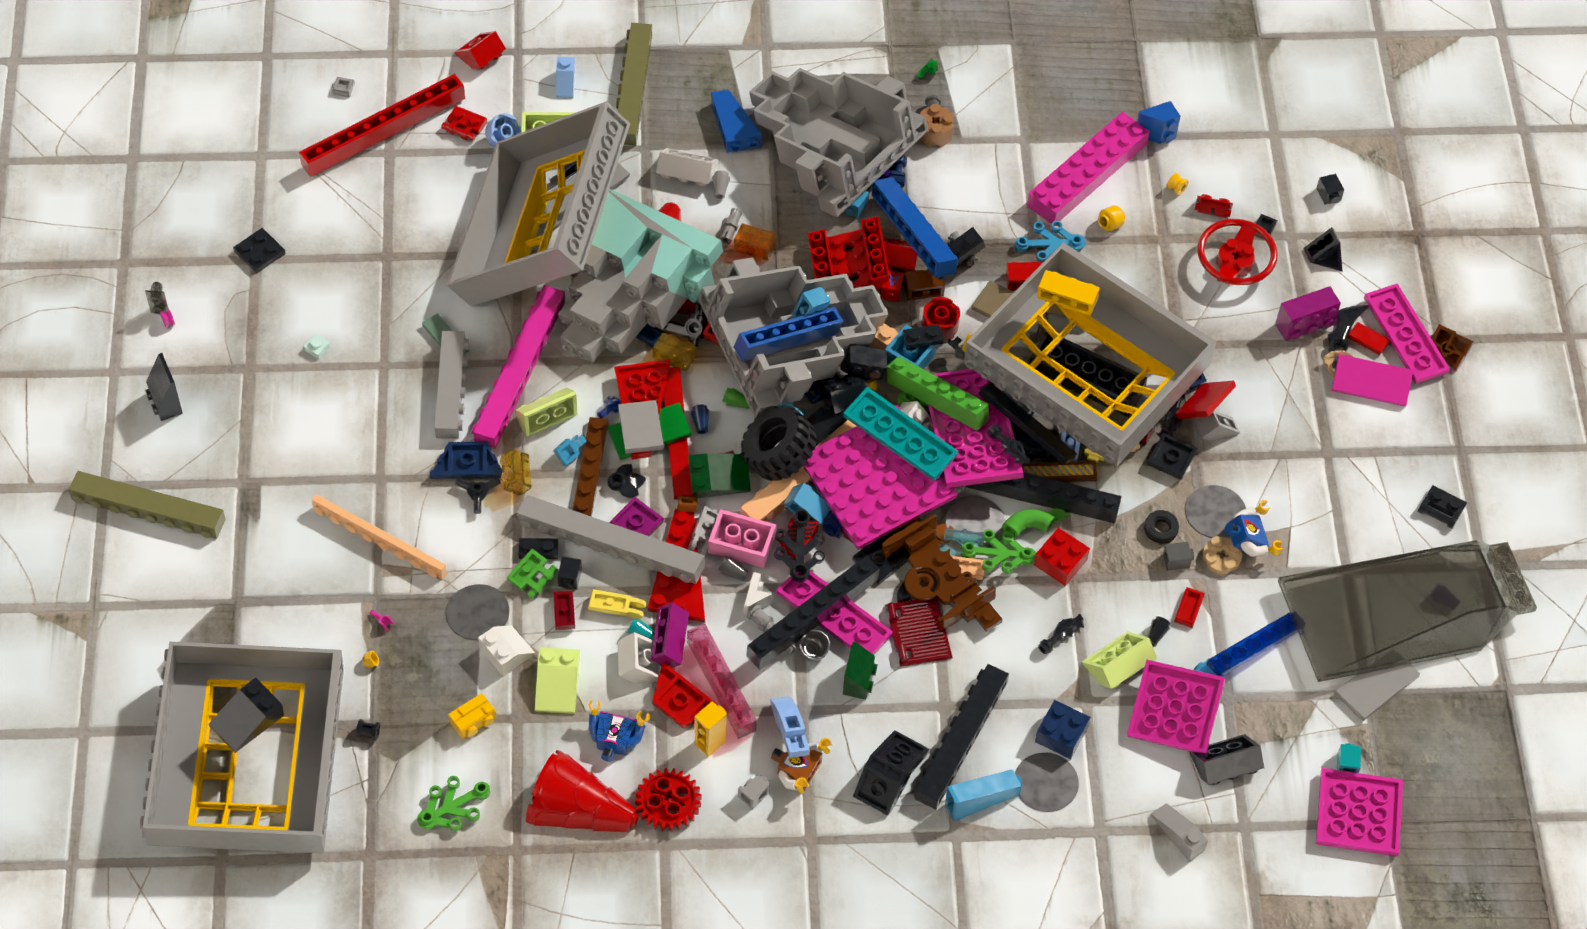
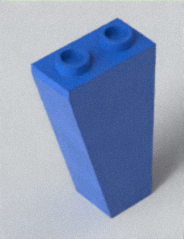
(733, 122)

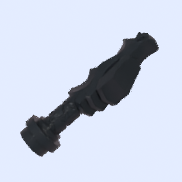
(1172, 420)
(1011, 446)
(1063, 629)

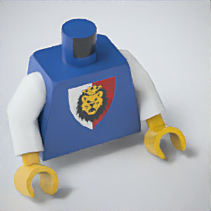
(1249, 534)

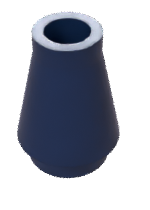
(700, 416)

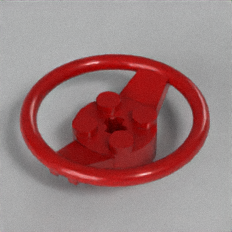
(1237, 254)

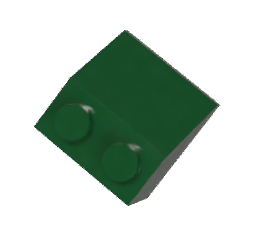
(859, 672)

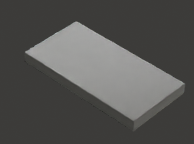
(1372, 690)

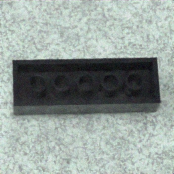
(1091, 367)

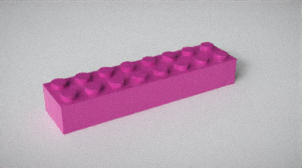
(1088, 168)

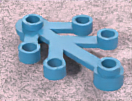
(1051, 240)

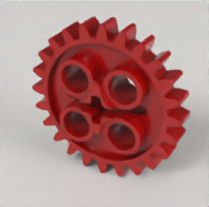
(668, 799)

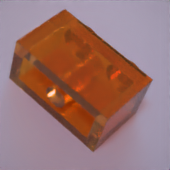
(754, 242)

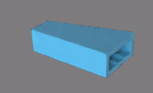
(981, 793)

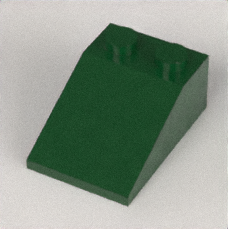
(718, 474)

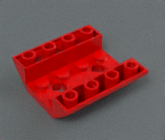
(865, 261)

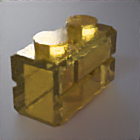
(679, 352)
(516, 472)

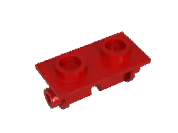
(1221, 206)

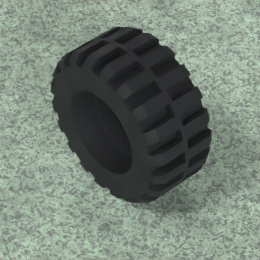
(790, 454)

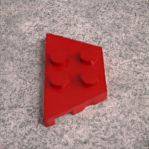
(678, 697)

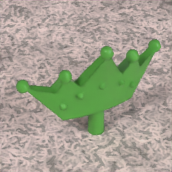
(1058, 514)

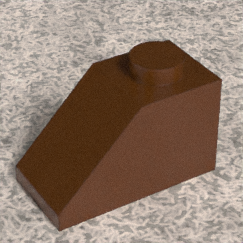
(922, 285)

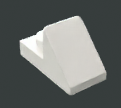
(755, 595)

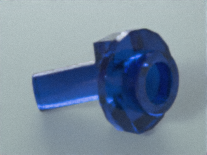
(612, 405)

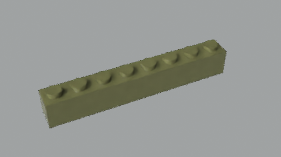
(634, 77)
(147, 504)

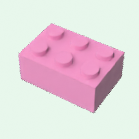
(742, 538)

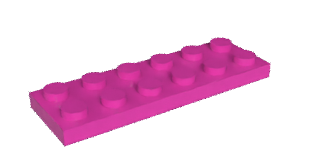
(1406, 333)
(847, 624)

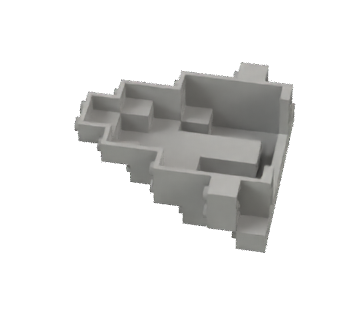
(836, 131)
(758, 299)

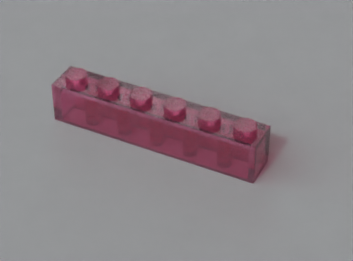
(721, 681)

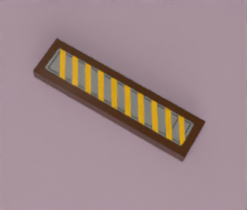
(1064, 472)

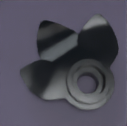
(628, 481)

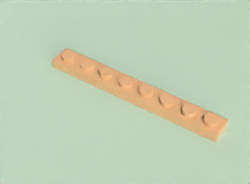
(381, 538)

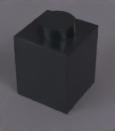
(1330, 189)
(569, 573)

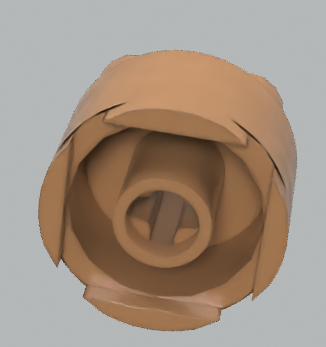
(939, 124)

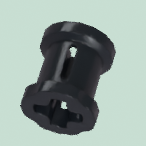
(368, 729)

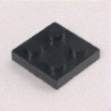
(259, 250)
(1172, 456)

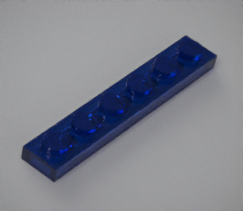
(1252, 645)

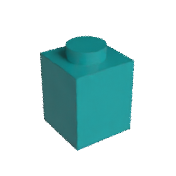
(1349, 758)

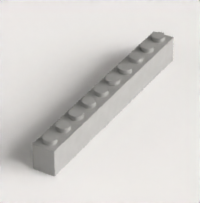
(611, 539)

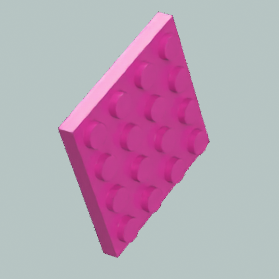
(1176, 707)
(1359, 812)

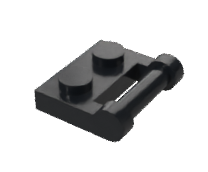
(1444, 503)

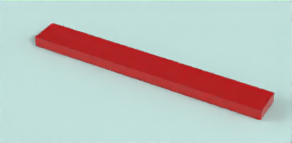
(679, 449)

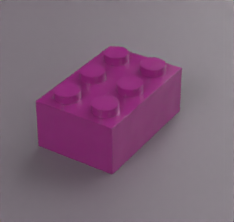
(1307, 313)

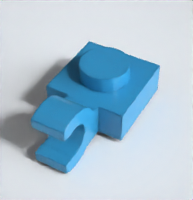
(567, 450)

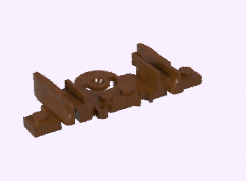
(952, 586)

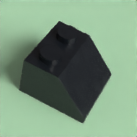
(865, 362)

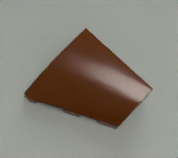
(1451, 346)

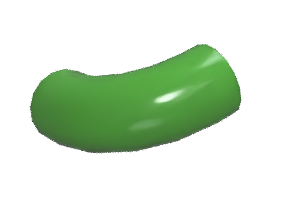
(1028, 519)

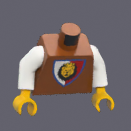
(798, 771)

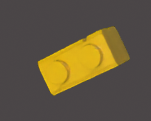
(472, 716)

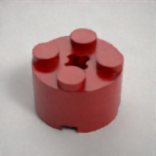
(942, 312)

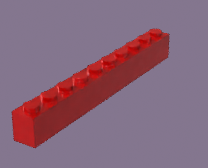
(382, 125)

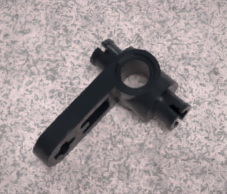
(687, 329)

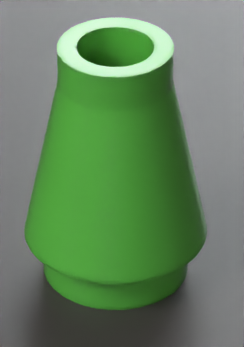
(735, 398)

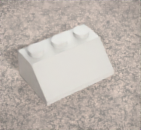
(686, 166)

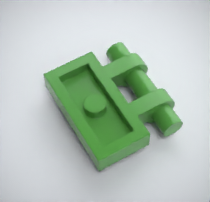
(528, 569)

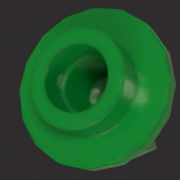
(931, 66)

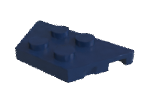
(466, 461)

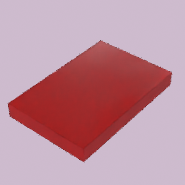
(1206, 399)

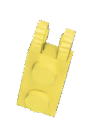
(616, 604)

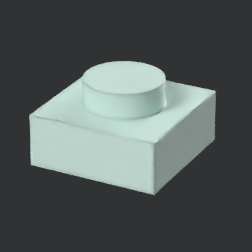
(316, 346)

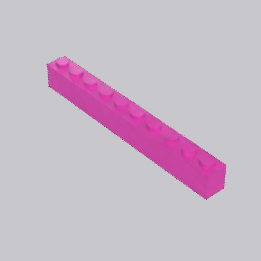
(519, 366)

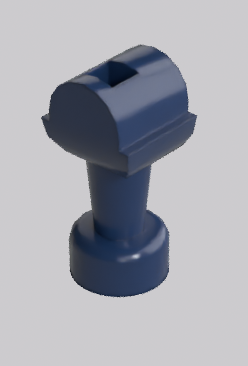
(898, 174)

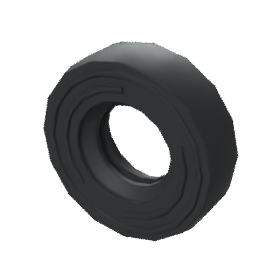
(1161, 537)

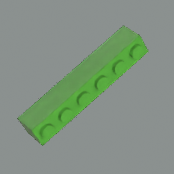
(938, 393)

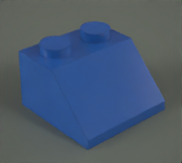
(1160, 121)

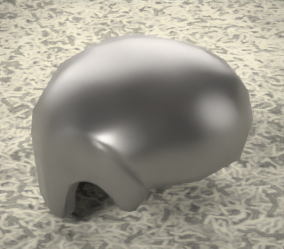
(814, 645)

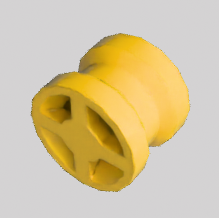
(1177, 183)

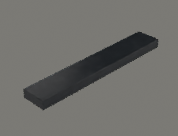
(1027, 423)

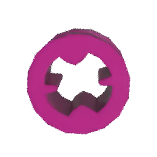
(167, 318)

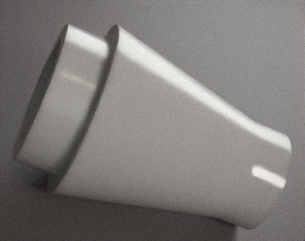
(720, 183)

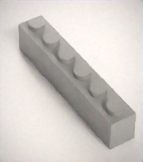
(450, 384)

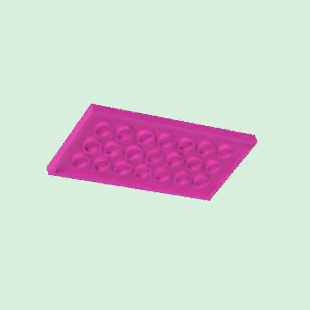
(979, 456)

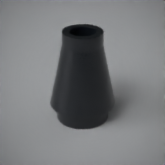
(1158, 629)

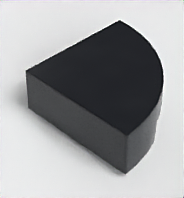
(902, 595)

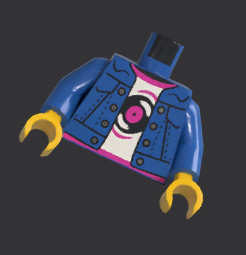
(615, 732)

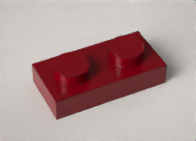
(564, 610)

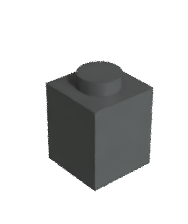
(1178, 556)

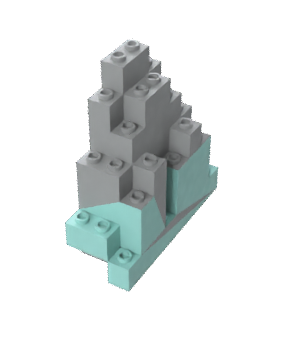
(634, 275)

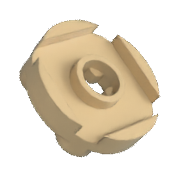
(1213, 560)

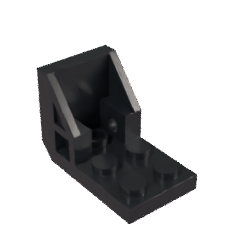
(889, 771)

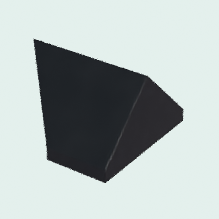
(1325, 250)

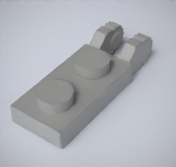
(703, 529)

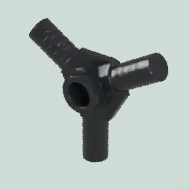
(477, 490)

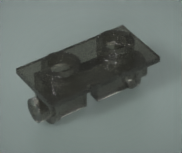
(156, 298)

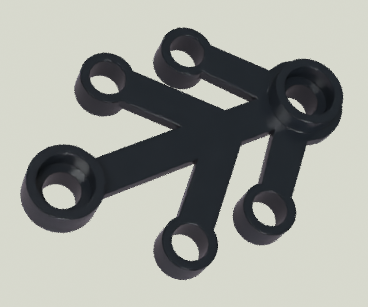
(799, 549)

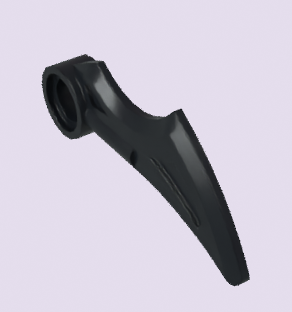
(1345, 321)

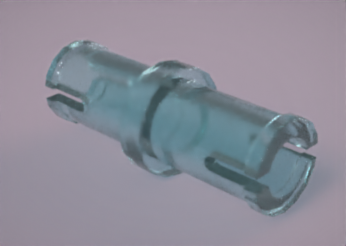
(964, 536)

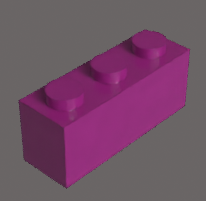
(669, 635)

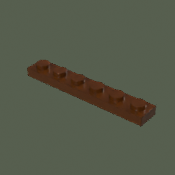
(590, 465)

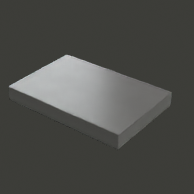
(640, 426)

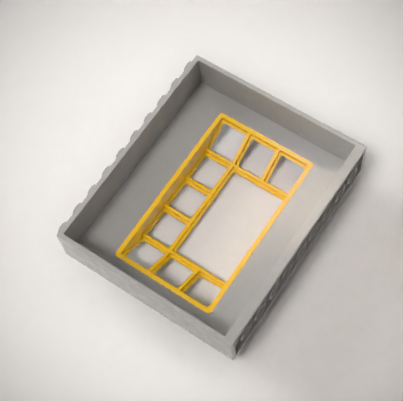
(513, 199)
(1121, 320)
(183, 745)

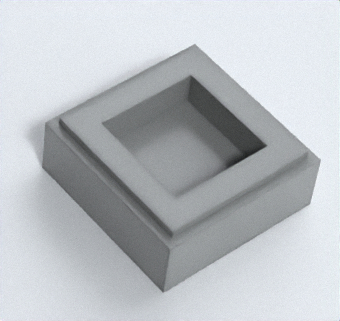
(343, 86)

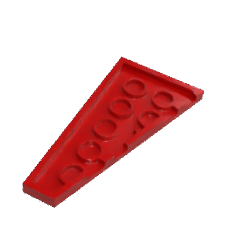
(640, 384)
(672, 589)

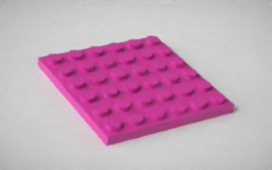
(872, 486)

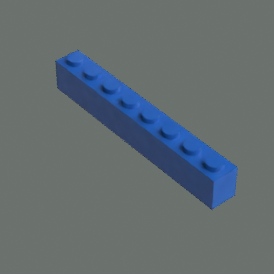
(914, 227)

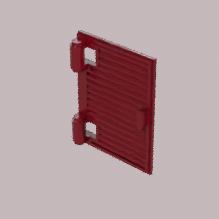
(918, 632)

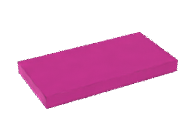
(1372, 380)

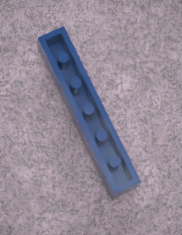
(788, 334)

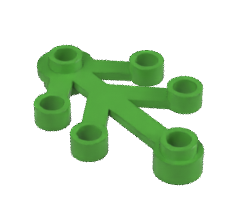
(1022, 555)
(451, 806)

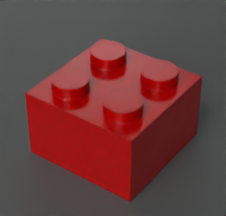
(1061, 556)

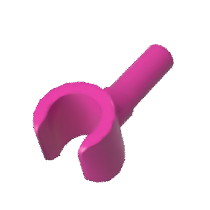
(383, 620)

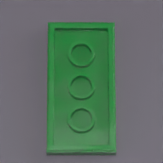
(673, 428)

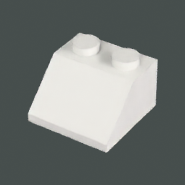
(504, 648)
(635, 661)

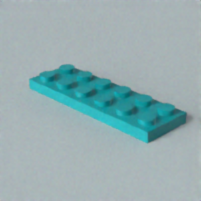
(900, 434)

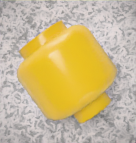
(1111, 218)

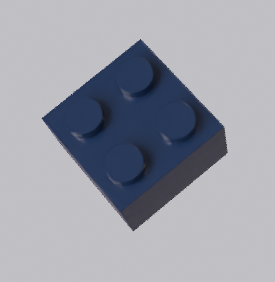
(1062, 729)

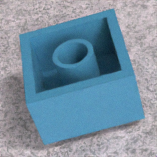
(919, 356)

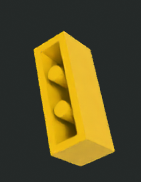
(1068, 292)
(710, 728)

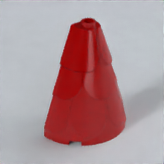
(577, 799)

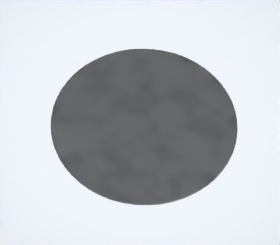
(1212, 508)
(976, 515)
(477, 610)
(1047, 781)

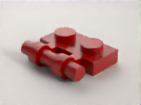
(464, 119)

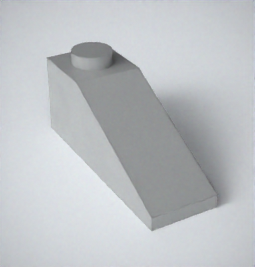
(1180, 831)

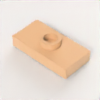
(972, 565)

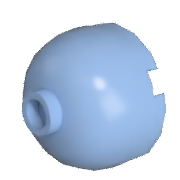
(501, 127)

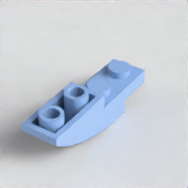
(790, 725)

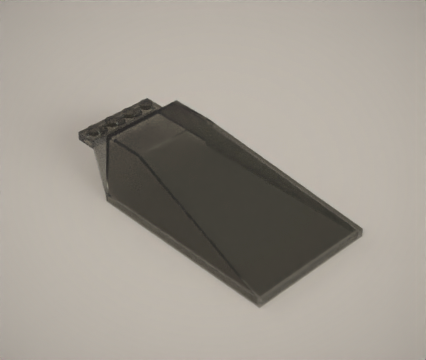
(1405, 607)

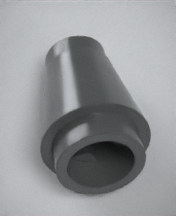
(733, 569)

